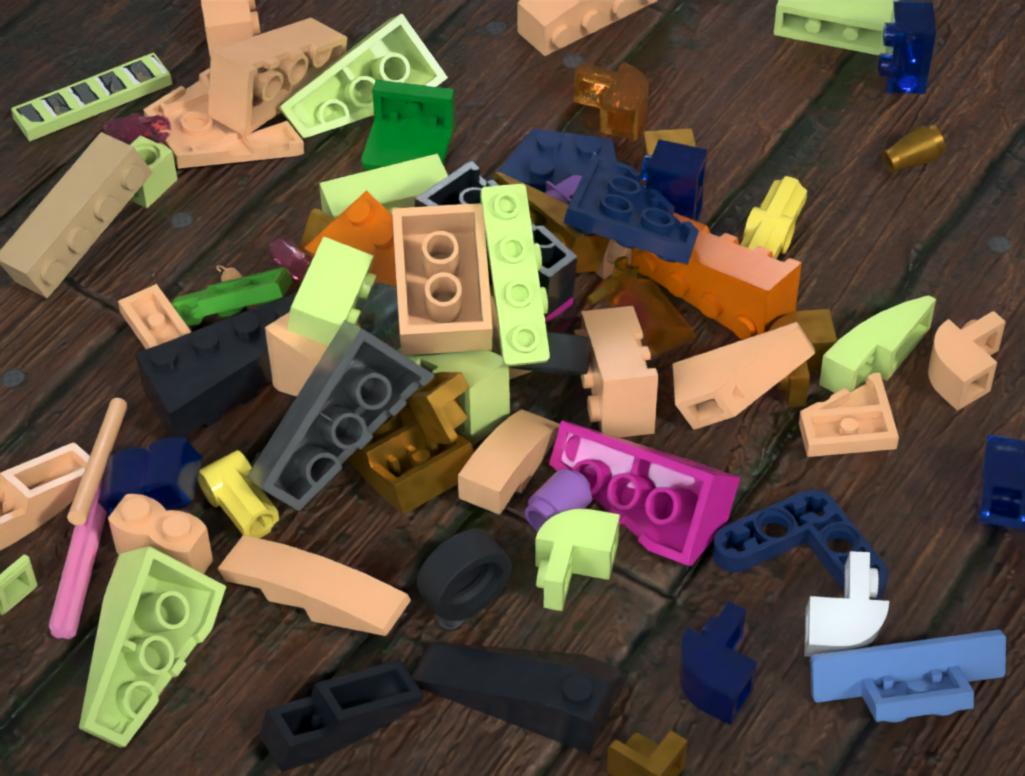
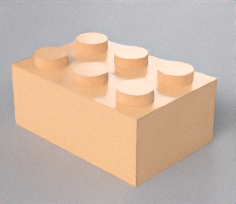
(442, 279)

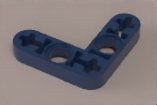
(812, 530)

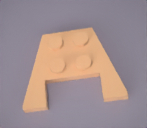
(205, 141)

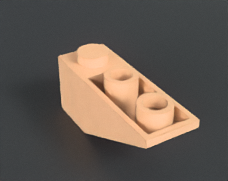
(734, 376)

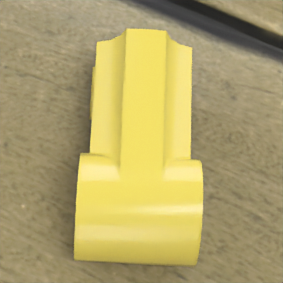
(242, 500)

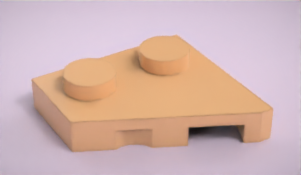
(850, 422)

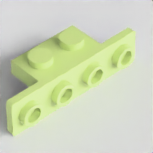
(514, 275)

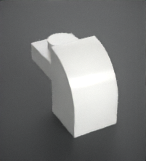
(850, 620)

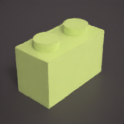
(331, 291)

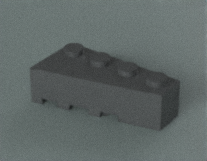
(335, 414)

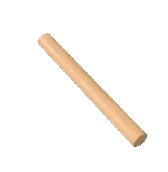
(97, 462)

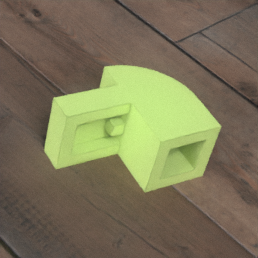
(577, 544)

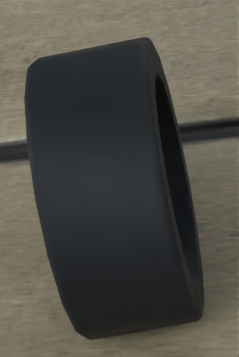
(567, 355)
(464, 575)

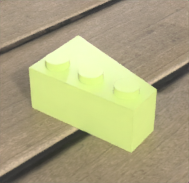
(488, 396)

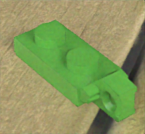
(232, 295)

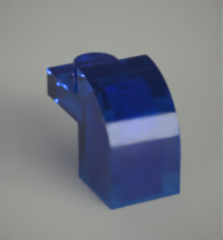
(1002, 485)
(710, 669)

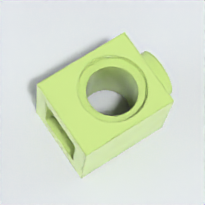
(162, 164)

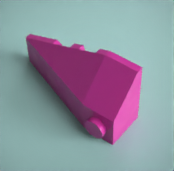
(659, 496)

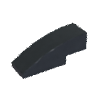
(338, 714)

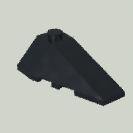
(539, 691)

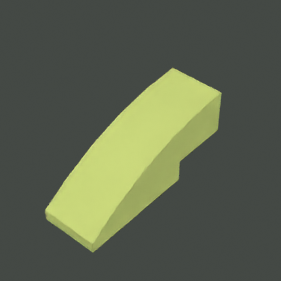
(876, 345)

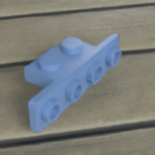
(912, 675)

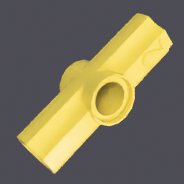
(775, 220)

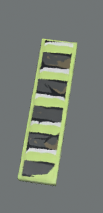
(91, 96)

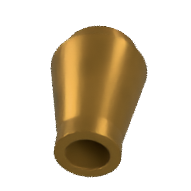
(914, 149)

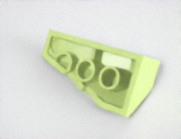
(345, 87)
(144, 634)

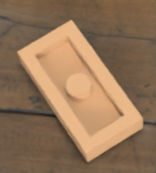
(152, 317)

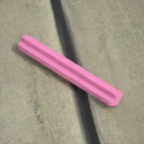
(77, 573)

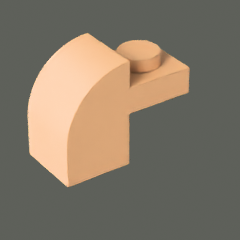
(962, 361)

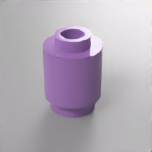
(558, 494)

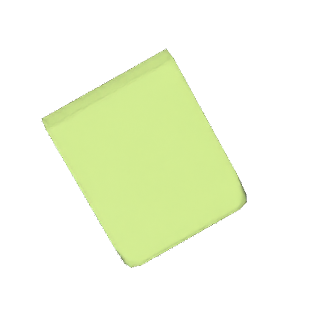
(16, 583)

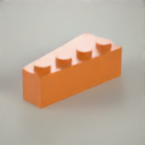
(366, 228)
(728, 281)

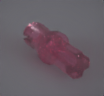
(137, 124)
(288, 255)

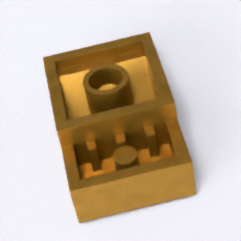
(406, 465)

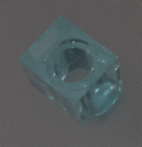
(381, 315)

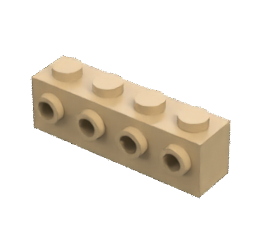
(74, 214)

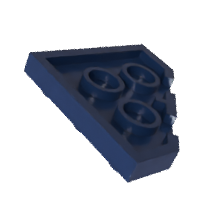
(621, 209)

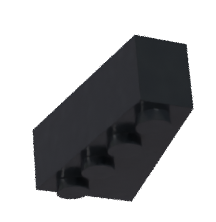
(558, 261)
(209, 369)

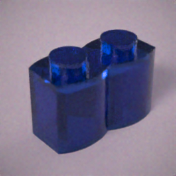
(161, 471)

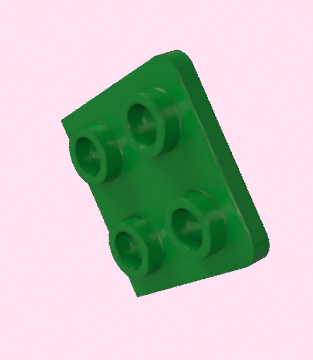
(409, 123)

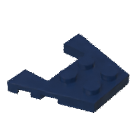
(554, 157)

